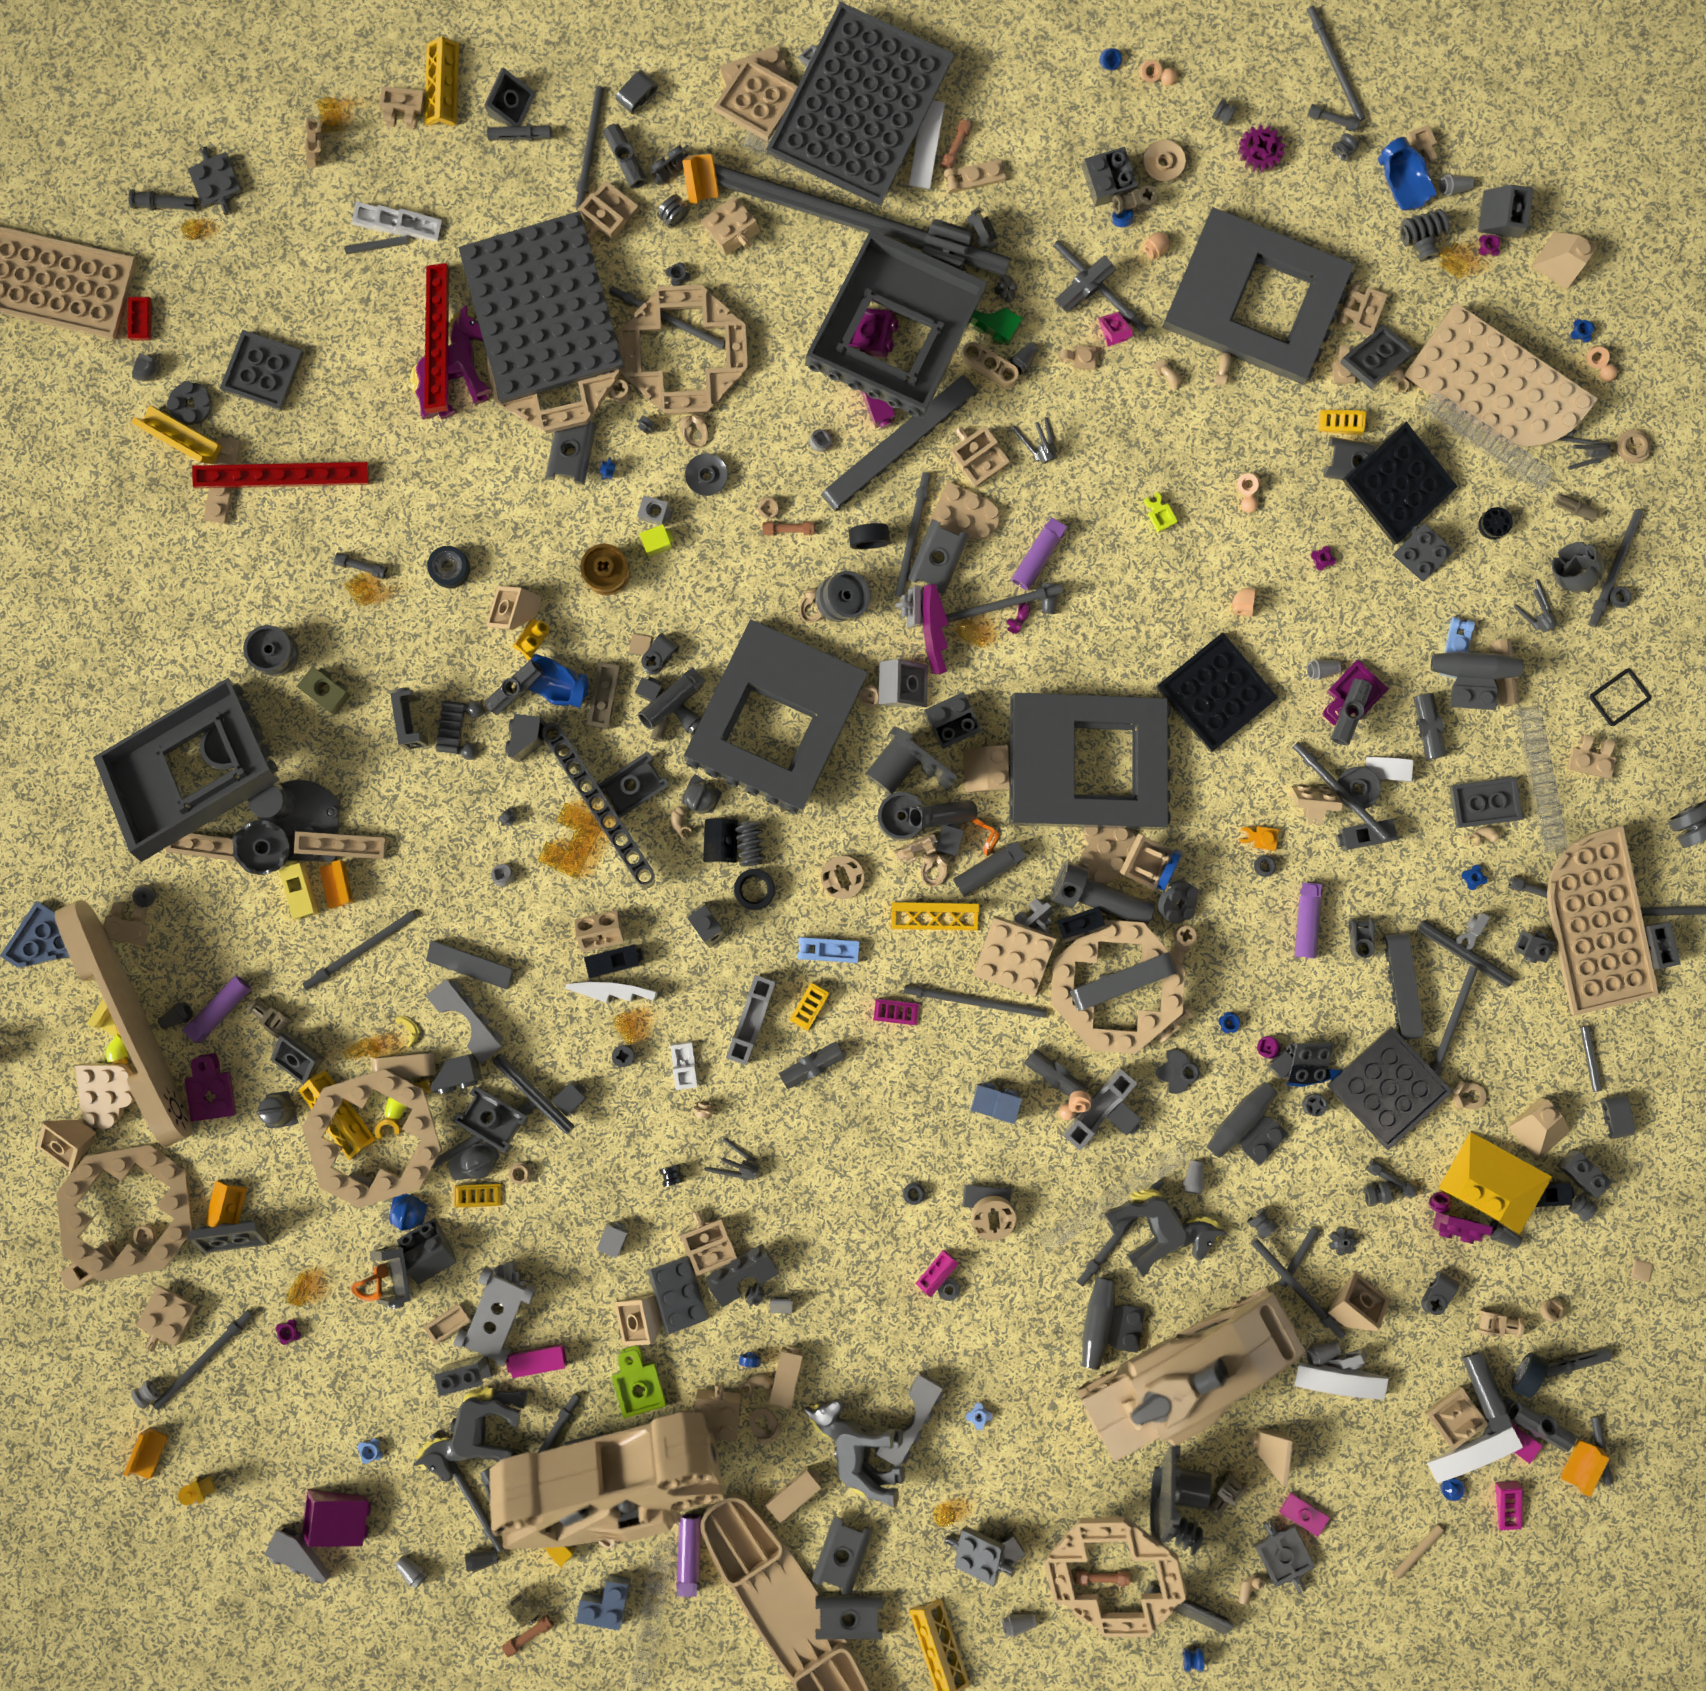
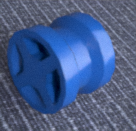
(1193, 1659)

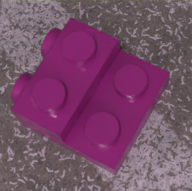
(876, 332)
(1466, 1229)

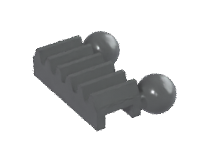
(451, 728)

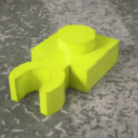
(1160, 516)

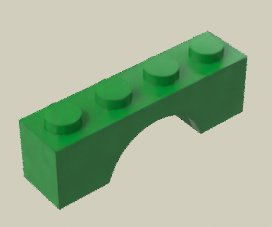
(1000, 325)

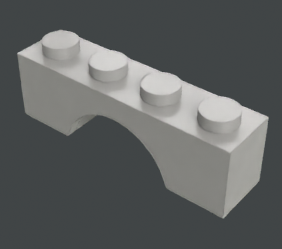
(751, 1020)
(483, 1040)
(1102, 1103)
(924, 1394)

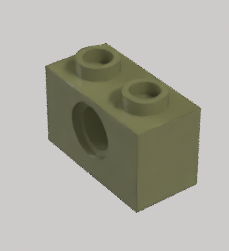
(313, 683)

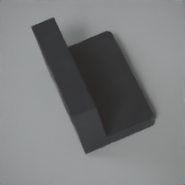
(720, 840)
(1081, 924)

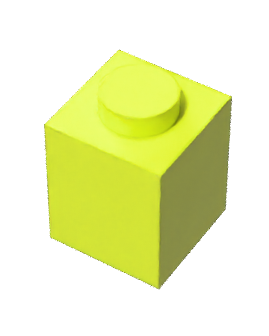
(656, 540)

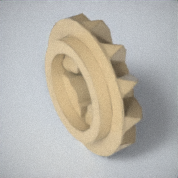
(1637, 438)

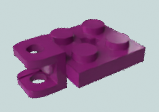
(1341, 688)
(209, 1079)

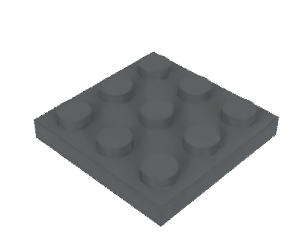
(261, 370)

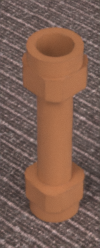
(963, 130)
(770, 528)
(1121, 1578)
(512, 1646)

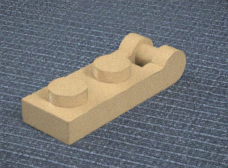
(975, 176)

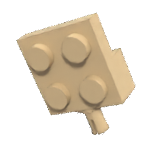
(607, 211)
(731, 226)
(978, 455)
(708, 1244)
(166, 1317)
(720, 1411)

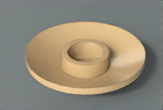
(1164, 151)

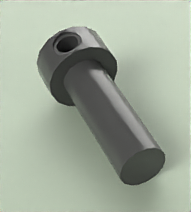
(1074, 886)

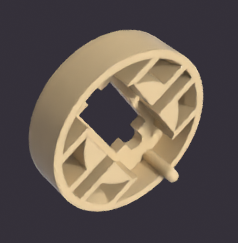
(833, 881)
(984, 1207)

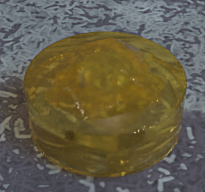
(192, 229)
(944, 1515)

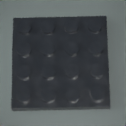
(1399, 482)
(1216, 692)
(1389, 1088)

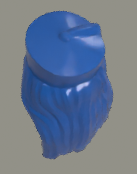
(1406, 174)
(560, 683)

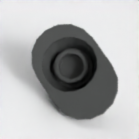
(701, 795)
(277, 1110)
(474, 1162)

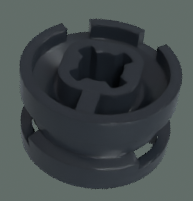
(1495, 523)

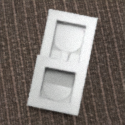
(1391, 768)
(684, 1065)

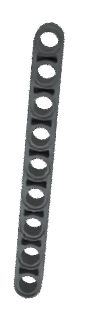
(898, 442)
(593, 796)

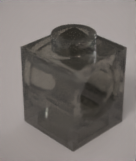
(524, 1597)

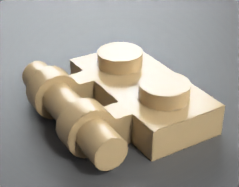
(1369, 310)

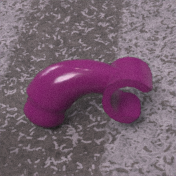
(1023, 613)

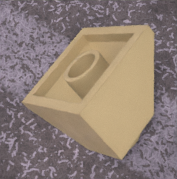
(1564, 257)
(512, 608)
(1540, 1127)
(66, 1141)
(1359, 1305)
(638, 1320)
(1275, 1452)

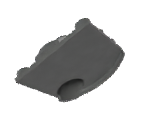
(899, 760)
(298, 808)
(1175, 1487)

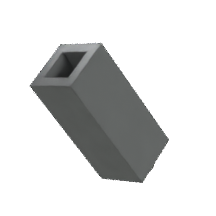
(1364, 836)

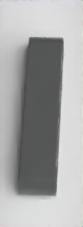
(1123, 981)
(1404, 985)

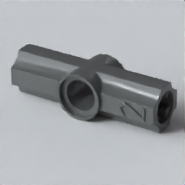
(630, 165)
(1085, 284)
(523, 678)
(1356, 700)
(1430, 726)
(811, 1065)
(1054, 1073)
(1542, 1426)

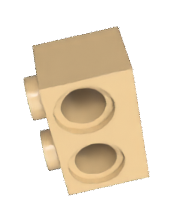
(599, 931)

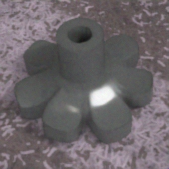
(1006, 288)
(1342, 1241)

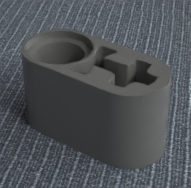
(636, 91)
(1618, 1116)

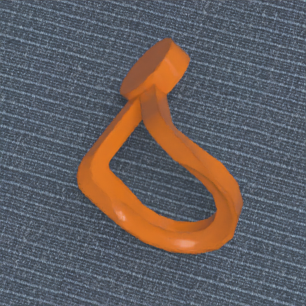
(986, 851)
(380, 1272)

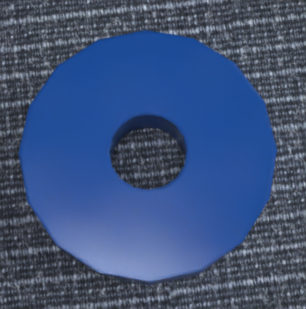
(1169, 869)

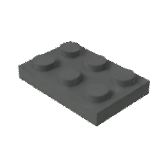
(1377, 357)
(1486, 802)
(229, 1237)
(677, 1294)

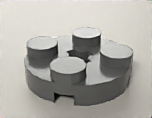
(984, 228)
(185, 392)
(1361, 776)
(1185, 908)

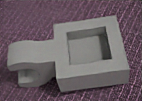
(1475, 926)
(1350, 1360)

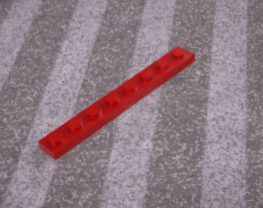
(436, 338)
(280, 475)

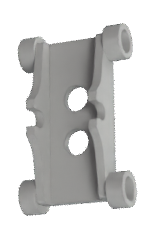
(496, 1291)

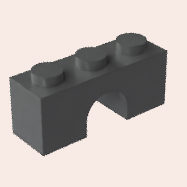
(755, 1264)

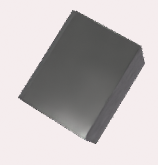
(508, 99)
(296, 1057)

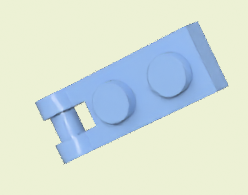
(1458, 642)
(829, 950)

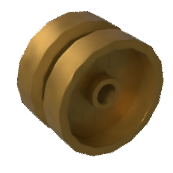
(593, 566)

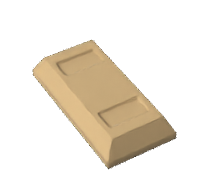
(447, 1323)

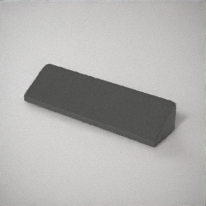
(469, 964)
(1198, 1613)

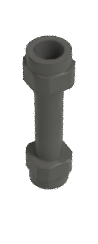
(1317, 112)
(343, 560)
(1518, 884)
(1407, 1188)

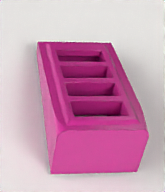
(877, 1012)
(1505, 1491)

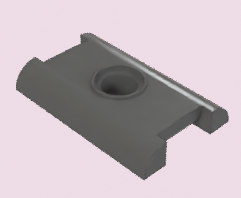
(1344, 455)
(572, 465)
(934, 572)
(647, 785)
(501, 1128)
(841, 1571)
(861, 1606)

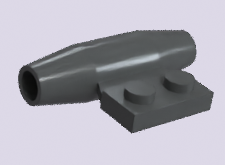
(1475, 676)
(1249, 1127)
(1109, 1325)

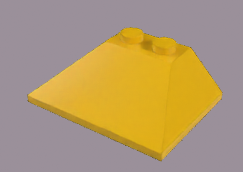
(1495, 1182)

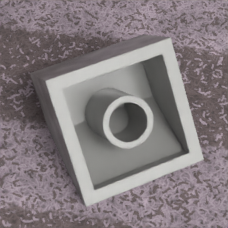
(903, 683)

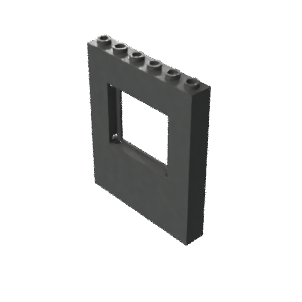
(1218, 279)
(914, 288)
(794, 677)
(1045, 757)
(144, 788)

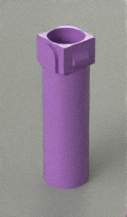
(1039, 554)
(1308, 921)
(216, 1009)
(688, 1555)

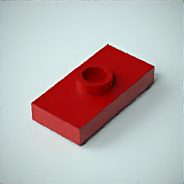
(139, 318)

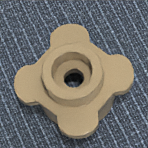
(704, 1109)

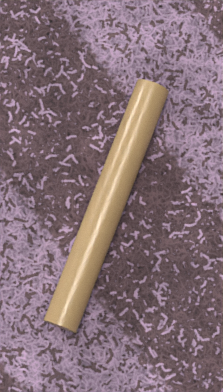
(1418, 1552)

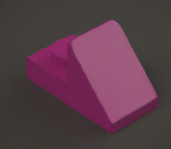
(1115, 328)

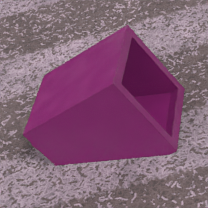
(335, 1519)

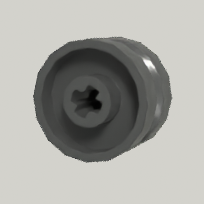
(842, 596)
(259, 654)
(887, 816)
(1694, 821)

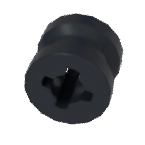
(671, 1175)

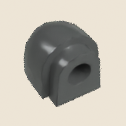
(145, 368)

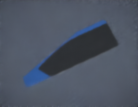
(1292, 1081)

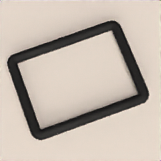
(1628, 712)

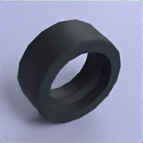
(869, 536)
(754, 873)

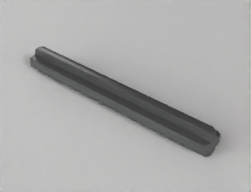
(1467, 955)
(533, 1094)

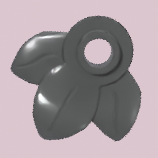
(1174, 1071)

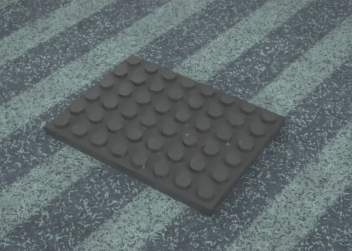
(860, 103)
(541, 307)

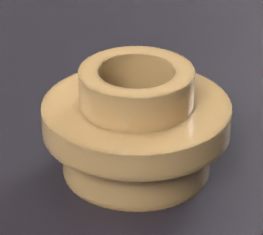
(513, 1173)

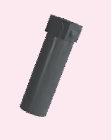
(671, 699)
(942, 814)
(989, 868)
(1487, 1391)

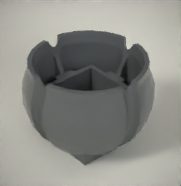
(1570, 563)

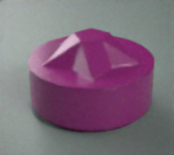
(1268, 1047)

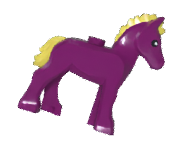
(460, 363)

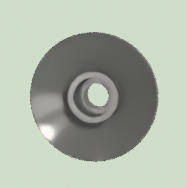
(704, 464)

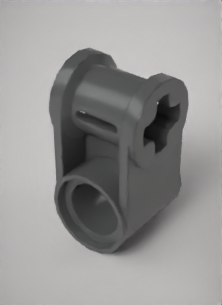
(661, 652)
(1361, 935)
(1441, 1292)

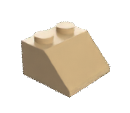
(986, 769)

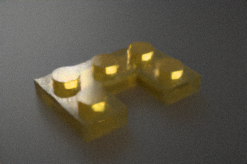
(574, 857)

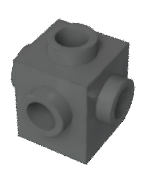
(1534, 946)

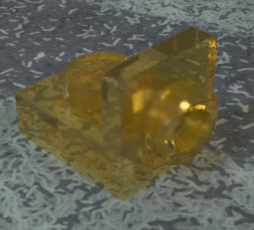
(330, 114)
(1453, 264)
(361, 590)
(358, 1049)

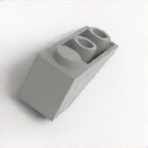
(291, 1550)

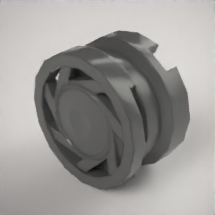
(673, 211)

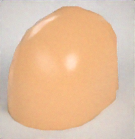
(1156, 245)
(1244, 602)

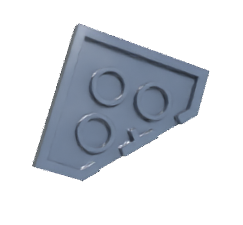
(36, 939)

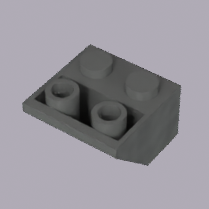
(1109, 175)
(1505, 210)
(952, 720)
(525, 736)
(457, 1071)
(426, 1251)

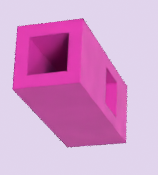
(537, 1360)

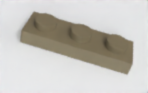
(603, 695)

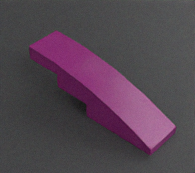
(933, 621)

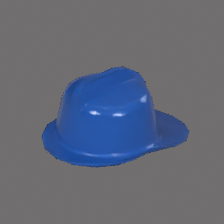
(407, 1212)

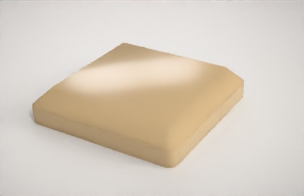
(639, 644)
(1641, 1270)

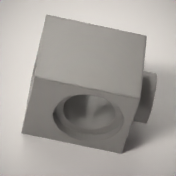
(648, 505)
(613, 1239)

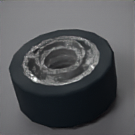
(443, 556)
(1529, 1375)

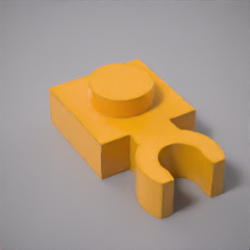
(1263, 838)

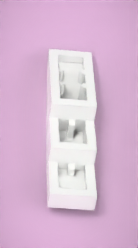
(927, 146)
(396, 222)
(603, 991)
(1341, 1381)
(1474, 1454)

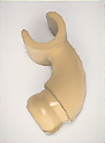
(1171, 376)
(1221, 376)
(1401, 379)
(676, 819)
(1488, 832)
(758, 1380)

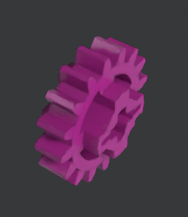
(1257, 156)

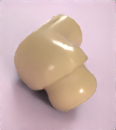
(1248, 1585)

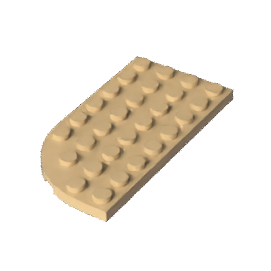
(63, 283)
(1498, 381)
(1599, 924)

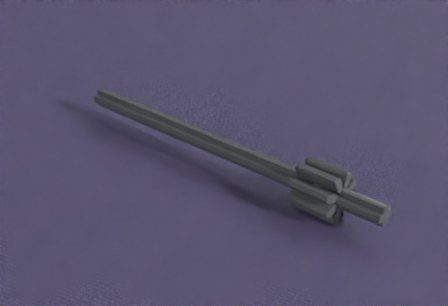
(943, 241)

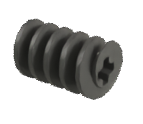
(1424, 225)
(750, 843)
(1188, 1534)

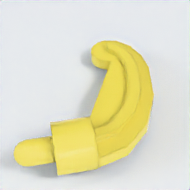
(411, 1027)

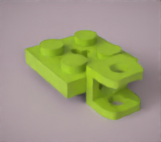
(636, 1373)

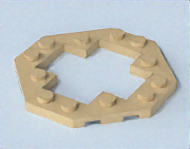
(715, 316)
(563, 417)
(1149, 1022)
(386, 1184)
(130, 1260)
(1142, 1547)

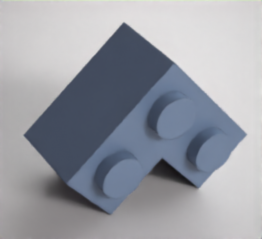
(995, 1103)
(605, 1610)

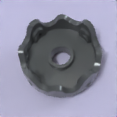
(246, 842)

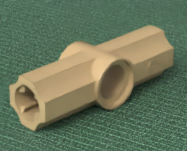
(1507, 687)

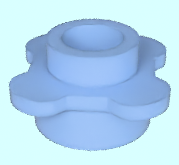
(979, 1422)
(365, 1456)

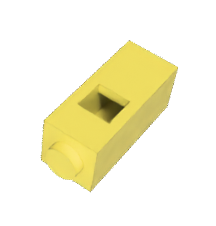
(298, 890)

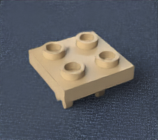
(1315, 801)
(1146, 861)
(1456, 1418)

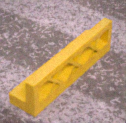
(444, 80)
(179, 435)
(934, 908)
(346, 1119)
(935, 1651)

